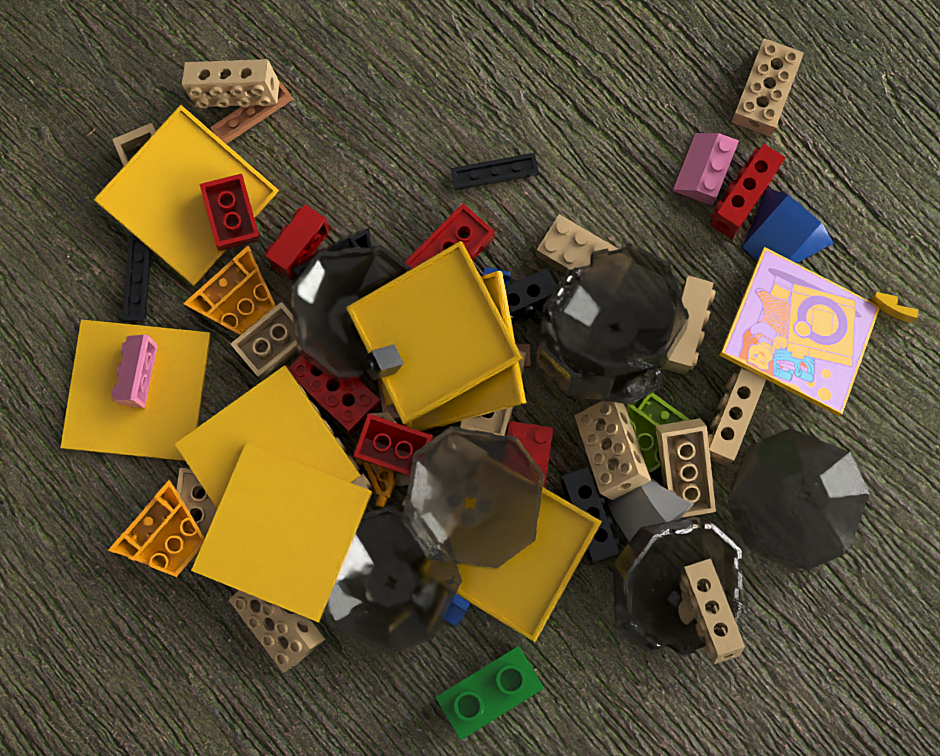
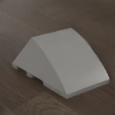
(646, 506)

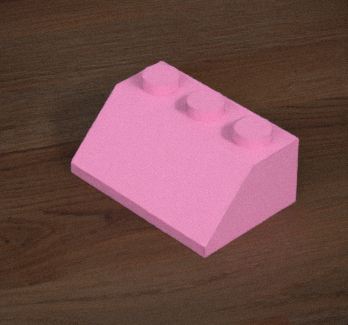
(705, 166)
(135, 371)

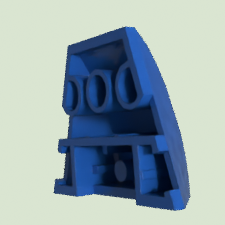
(785, 229)

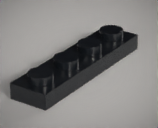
(494, 171)
(136, 281)

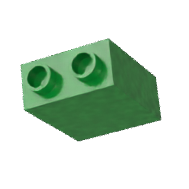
(489, 692)

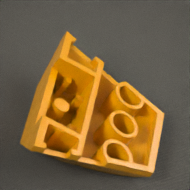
(234, 295)
(162, 534)

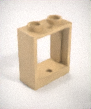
(132, 140)

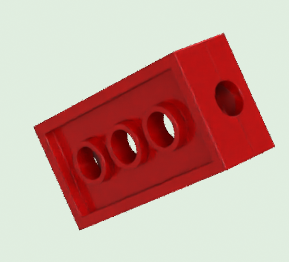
(746, 190)
(460, 222)
(333, 401)

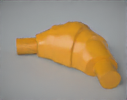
(381, 480)

